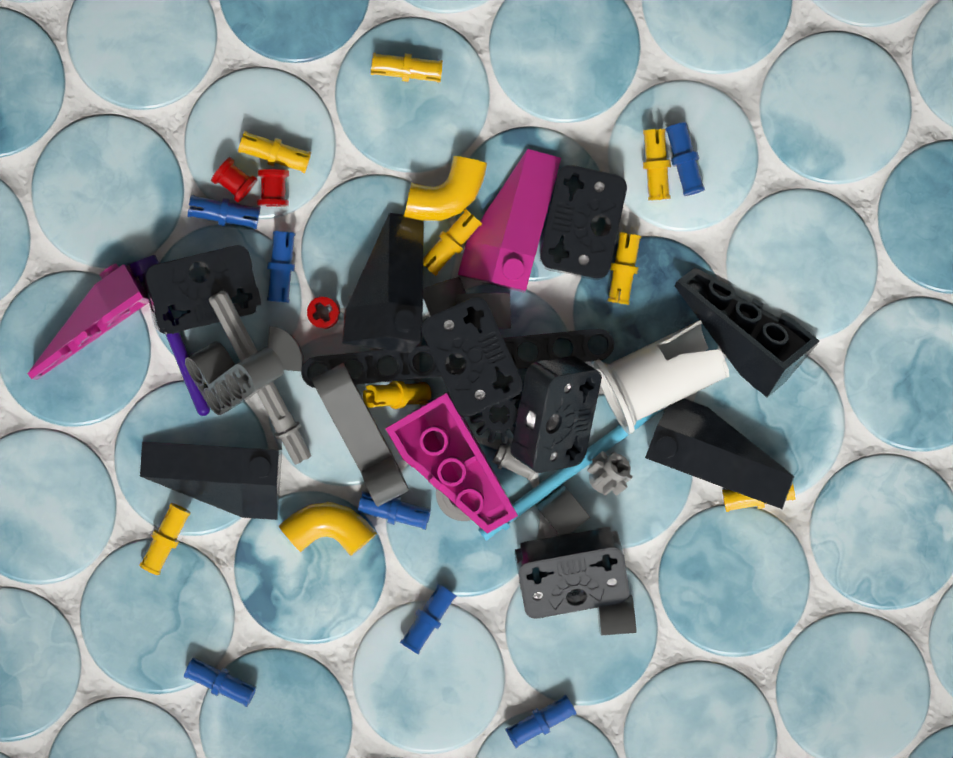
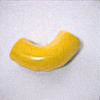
(451, 196)
(330, 521)

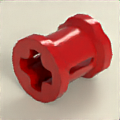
(234, 179)
(273, 188)
(326, 302)

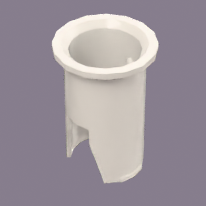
(660, 375)

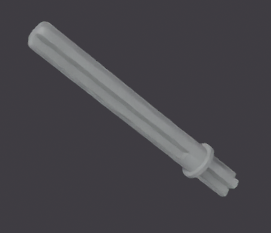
(280, 417)

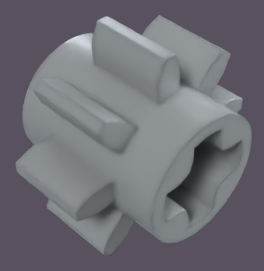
(609, 473)

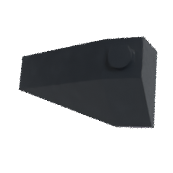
(389, 293)
(754, 341)
(707, 447)
(225, 477)

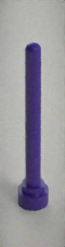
(175, 342)

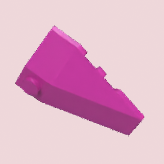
(508, 239)
(102, 309)
(448, 455)

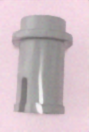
(504, 459)

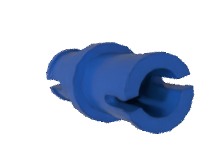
(685, 159)
(223, 212)
(281, 266)
(395, 511)
(428, 619)
(220, 682)
(540, 721)

